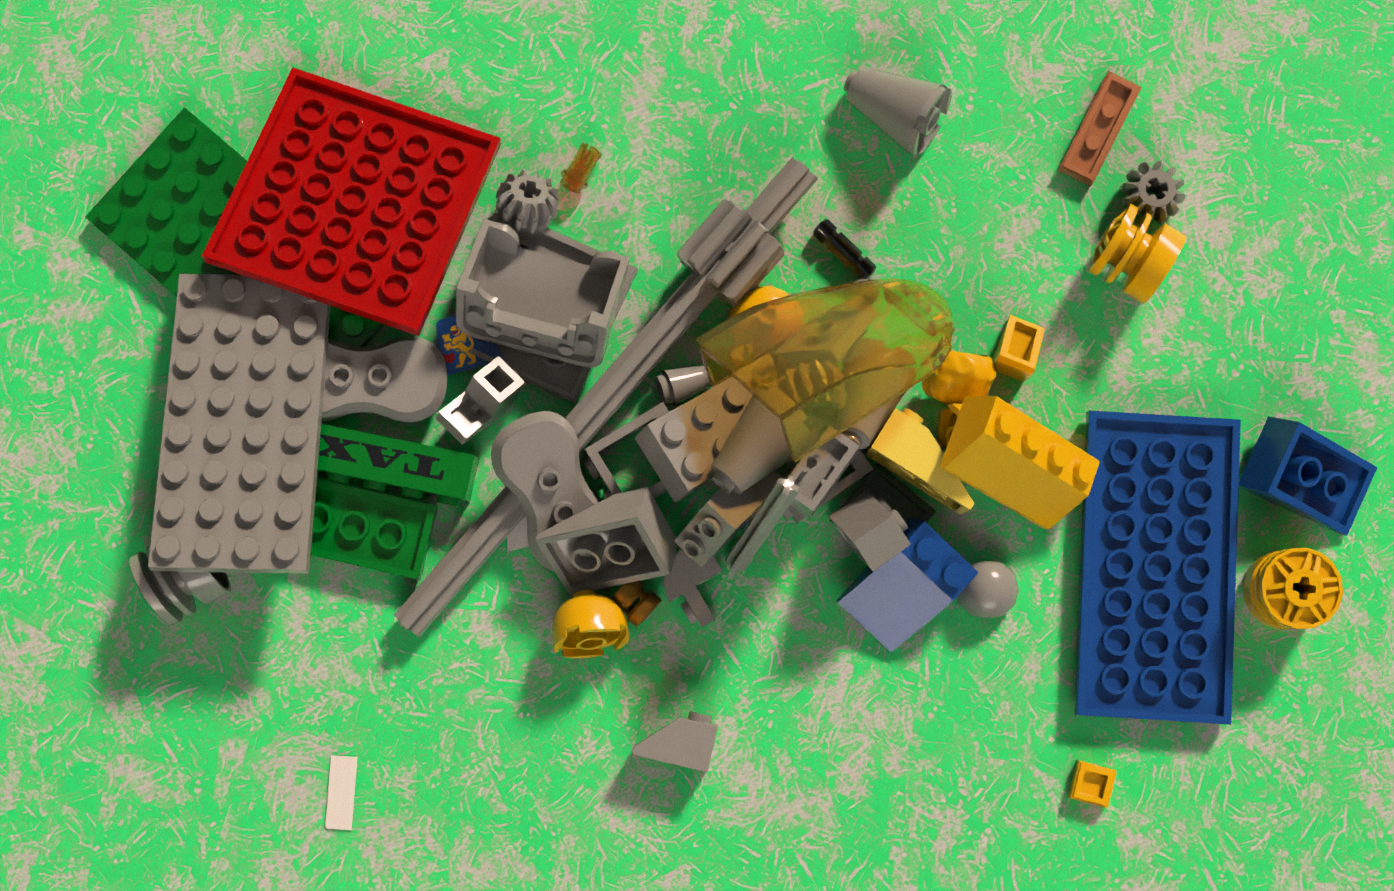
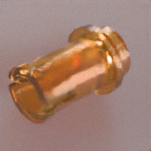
(580, 168)

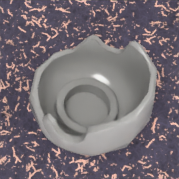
(991, 590)

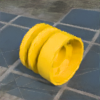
(1137, 253)
(1271, 594)

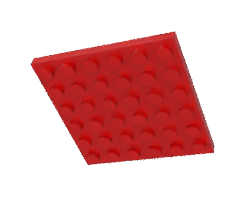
(353, 201)

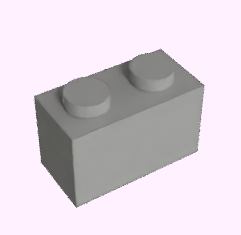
(871, 529)

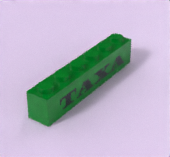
(397, 464)

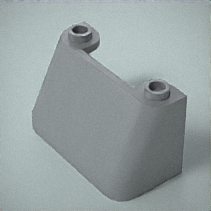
(538, 298)

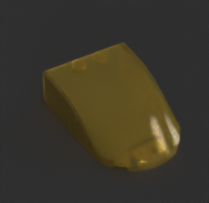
(831, 353)

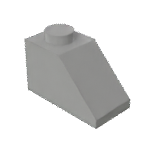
(682, 742)

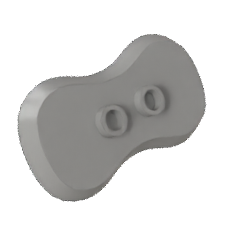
(394, 379)
(542, 468)

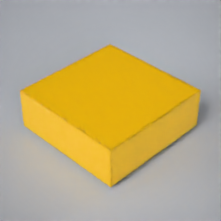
(1092, 783)

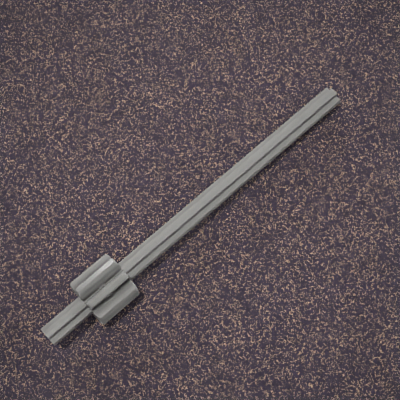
(726, 260)

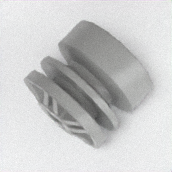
(172, 592)

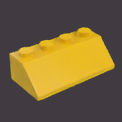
(1017, 461)

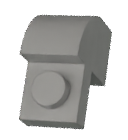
(483, 401)
(684, 581)

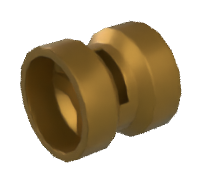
(627, 596)

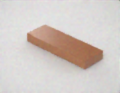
(1099, 128)

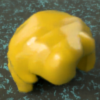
(960, 377)

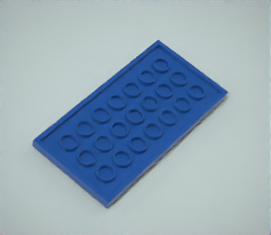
(1158, 568)

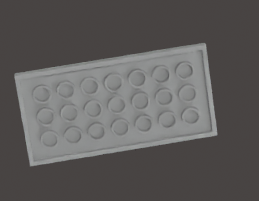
(240, 429)

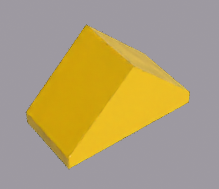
(1018, 348)

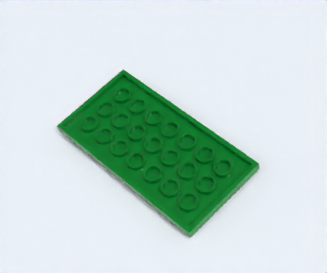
(171, 204)

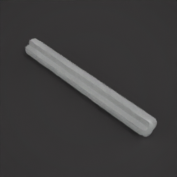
(762, 523)

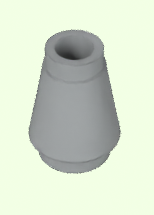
(681, 383)

